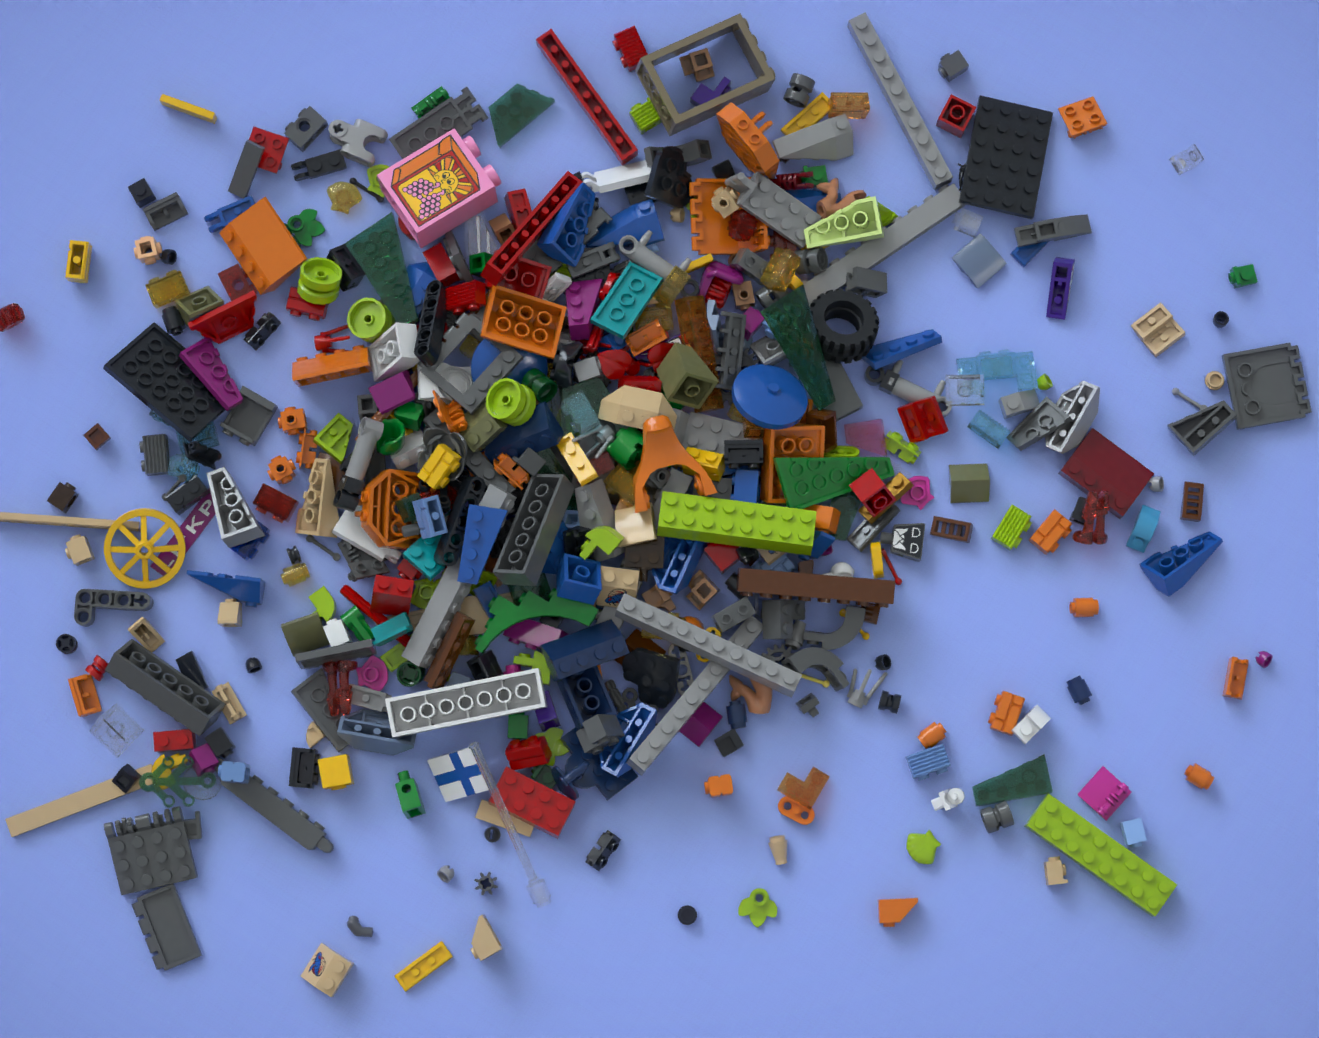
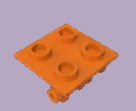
(1082, 117)
(451, 414)

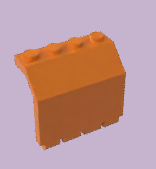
(712, 227)

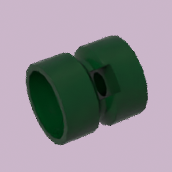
(542, 386)
(410, 674)

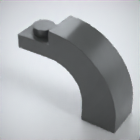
(694, 152)
(847, 632)
(821, 660)

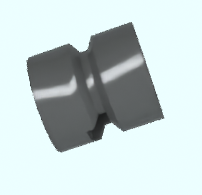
(801, 84)
(812, 260)
(765, 300)
(996, 817)

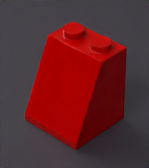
(391, 595)

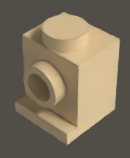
(1055, 871)

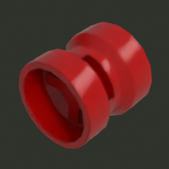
(101, 664)

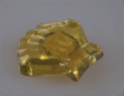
(343, 196)

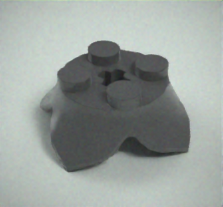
(454, 440)

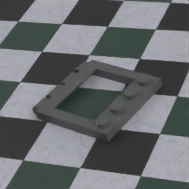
(497, 370)

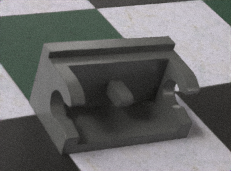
(165, 211)
(867, 282)

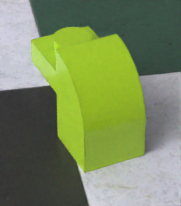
(602, 537)
(324, 603)
(537, 661)

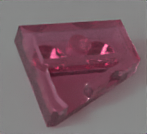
(867, 436)

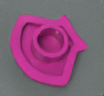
(919, 493)
(373, 674)

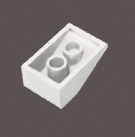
(393, 351)

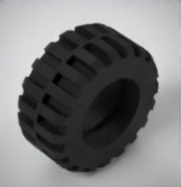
(853, 309)

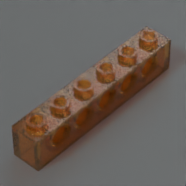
(696, 334)

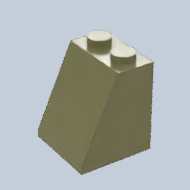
(686, 377)

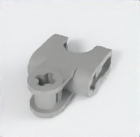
(354, 139)

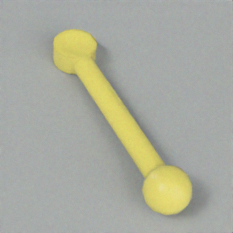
(825, 683)

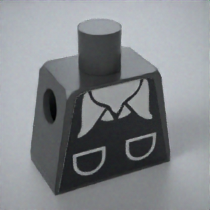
(905, 540)

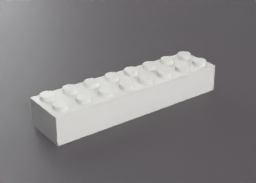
(466, 702)

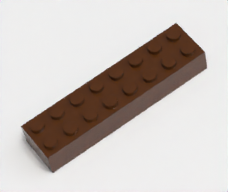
(815, 586)

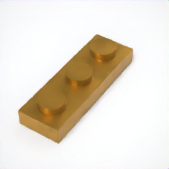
(898, 487)

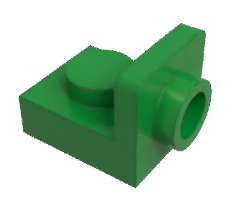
(819, 175)
(1242, 276)

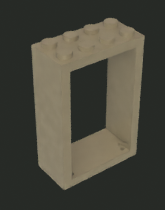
(659, 97)

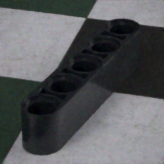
(431, 324)
(458, 510)

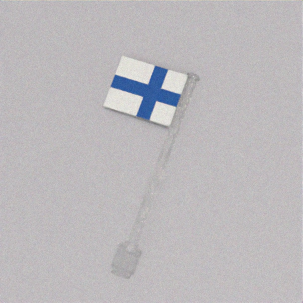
(466, 774)

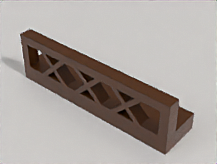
(449, 650)

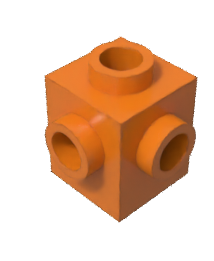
(297, 425)
(284, 476)

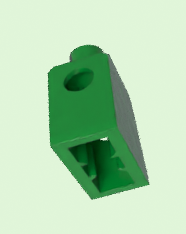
(410, 802)

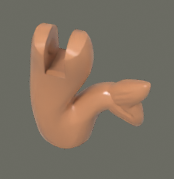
(828, 205)
(757, 702)

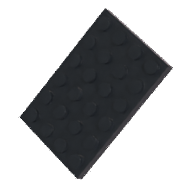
(1005, 157)
(164, 382)

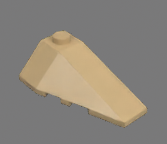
(318, 513)

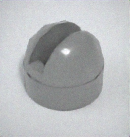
(1157, 484)
(445, 873)

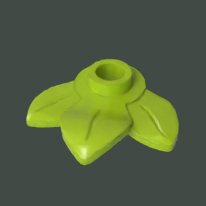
(556, 746)
(757, 910)

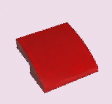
(922, 419)

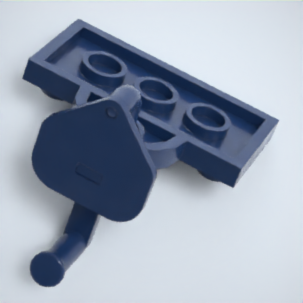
(589, 768)

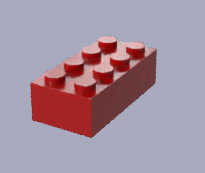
(534, 802)

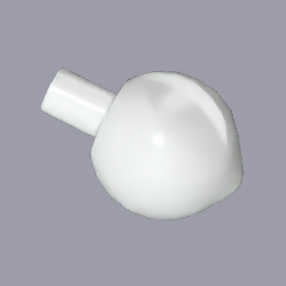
(841, 569)

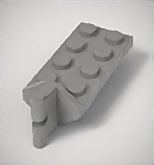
(773, 206)

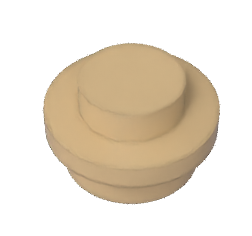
(1214, 380)

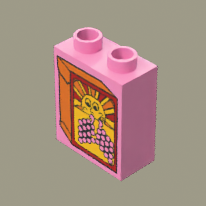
(439, 187)

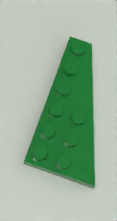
(817, 479)

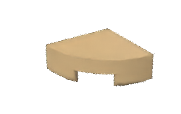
(313, 735)

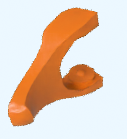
(661, 450)

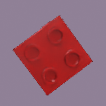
(274, 148)

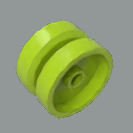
(319, 281)
(369, 319)
(510, 402)

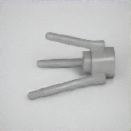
(604, 436)
(858, 696)

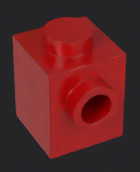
(408, 571)

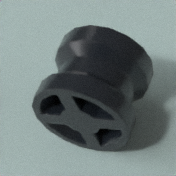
(64, 641)

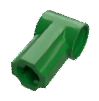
(356, 622)

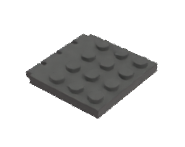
(1266, 385)

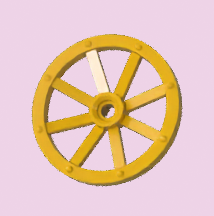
(149, 544)

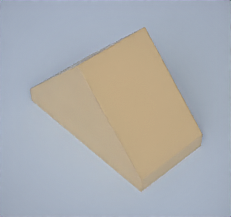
(146, 634)

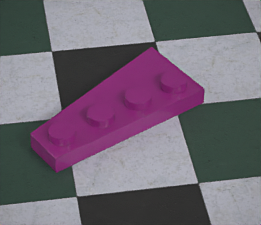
(208, 367)

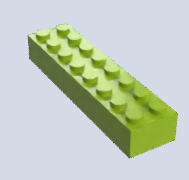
(736, 523)
(1100, 855)

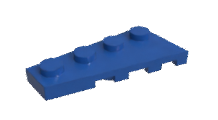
(900, 348)
(480, 535)

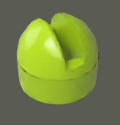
(1044, 382)

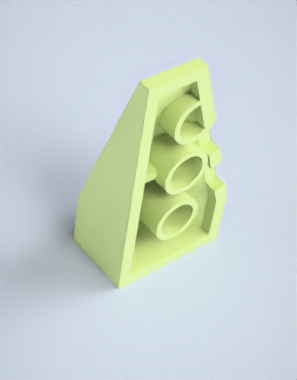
(851, 224)

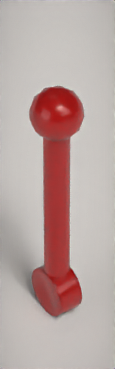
(898, 581)

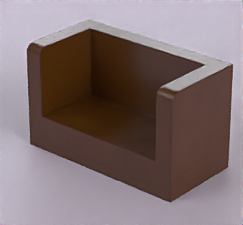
(828, 419)

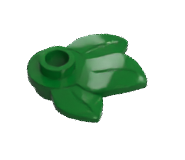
(308, 226)

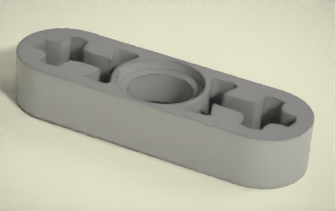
(682, 655)

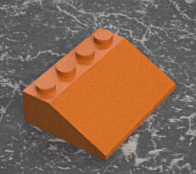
(263, 246)
(522, 321)
(332, 366)
(794, 441)

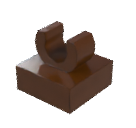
(97, 436)
(872, 613)

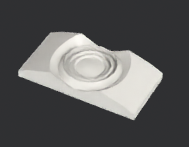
(458, 376)

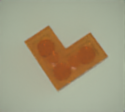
(804, 792)

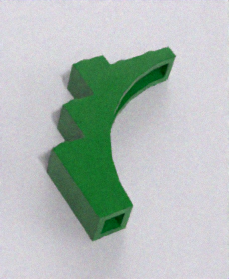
(531, 606)

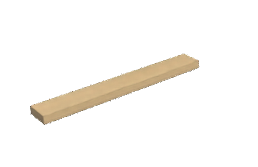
(65, 521)
(70, 805)

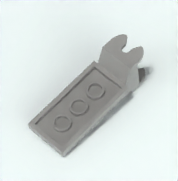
(706, 431)

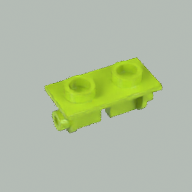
(908, 450)

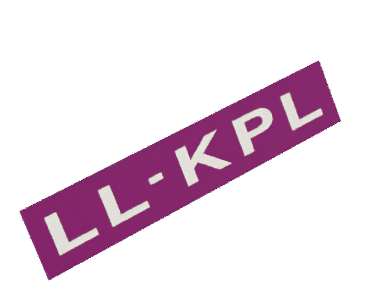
(191, 529)

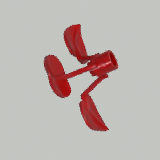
(617, 362)

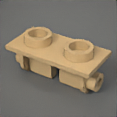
(233, 709)

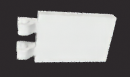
(617, 177)
(350, 530)

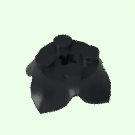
(563, 363)

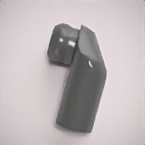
(355, 927)

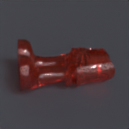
(1095, 507)
(341, 697)

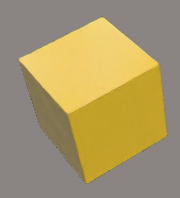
(336, 772)

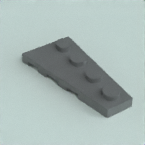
(312, 697)

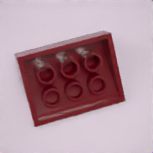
(1105, 466)

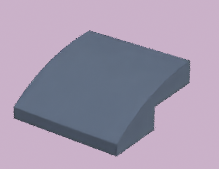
(979, 260)
(714, 325)

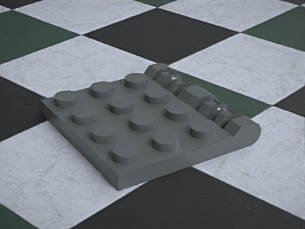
(151, 854)

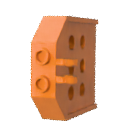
(748, 140)
(378, 508)

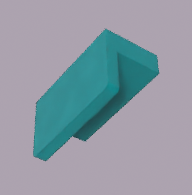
(391, 629)

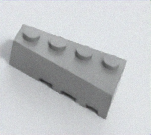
(596, 510)
(233, 514)

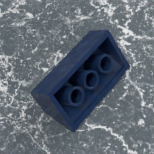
(537, 433)
(584, 649)
(586, 696)

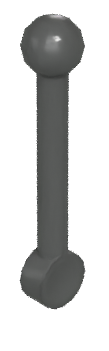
(182, 478)
(336, 556)

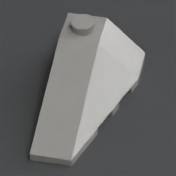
(824, 140)

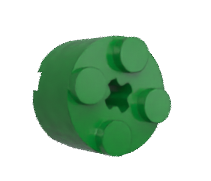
(627, 447)

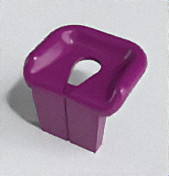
(719, 270)

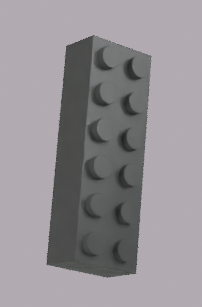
(534, 529)
(165, 687)

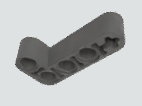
(114, 603)

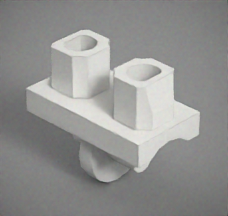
(948, 799)

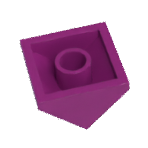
(393, 392)
(701, 724)

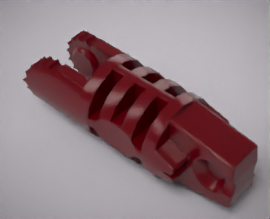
(793, 181)

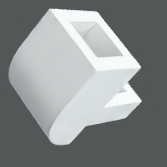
(1030, 724)

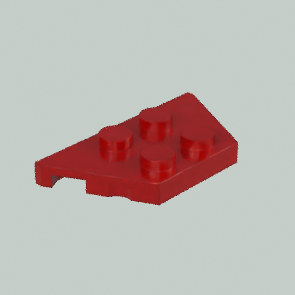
(227, 320)

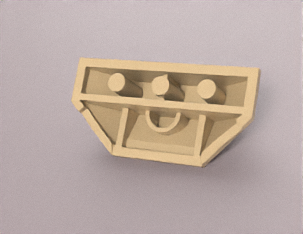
(634, 406)

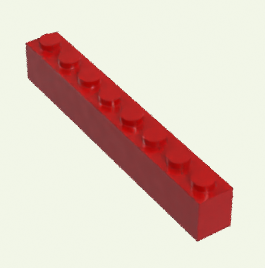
(587, 97)
(530, 229)

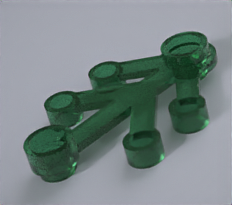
(174, 782)

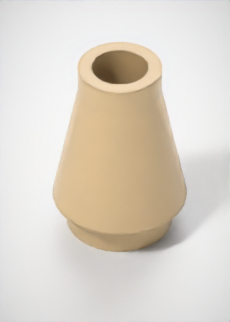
(779, 849)

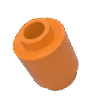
(1084, 607)
(932, 735)
(1199, 776)

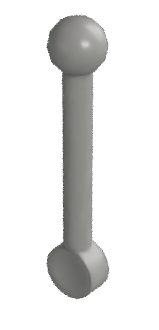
(1175, 391)

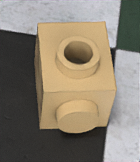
(79, 550)

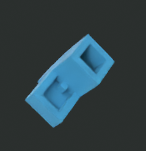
(1143, 528)

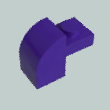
(705, 94)

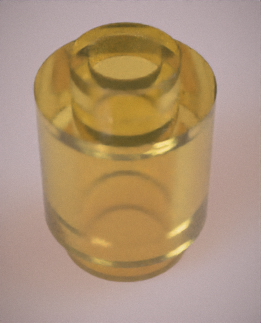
(295, 574)

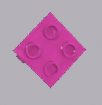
(1104, 793)

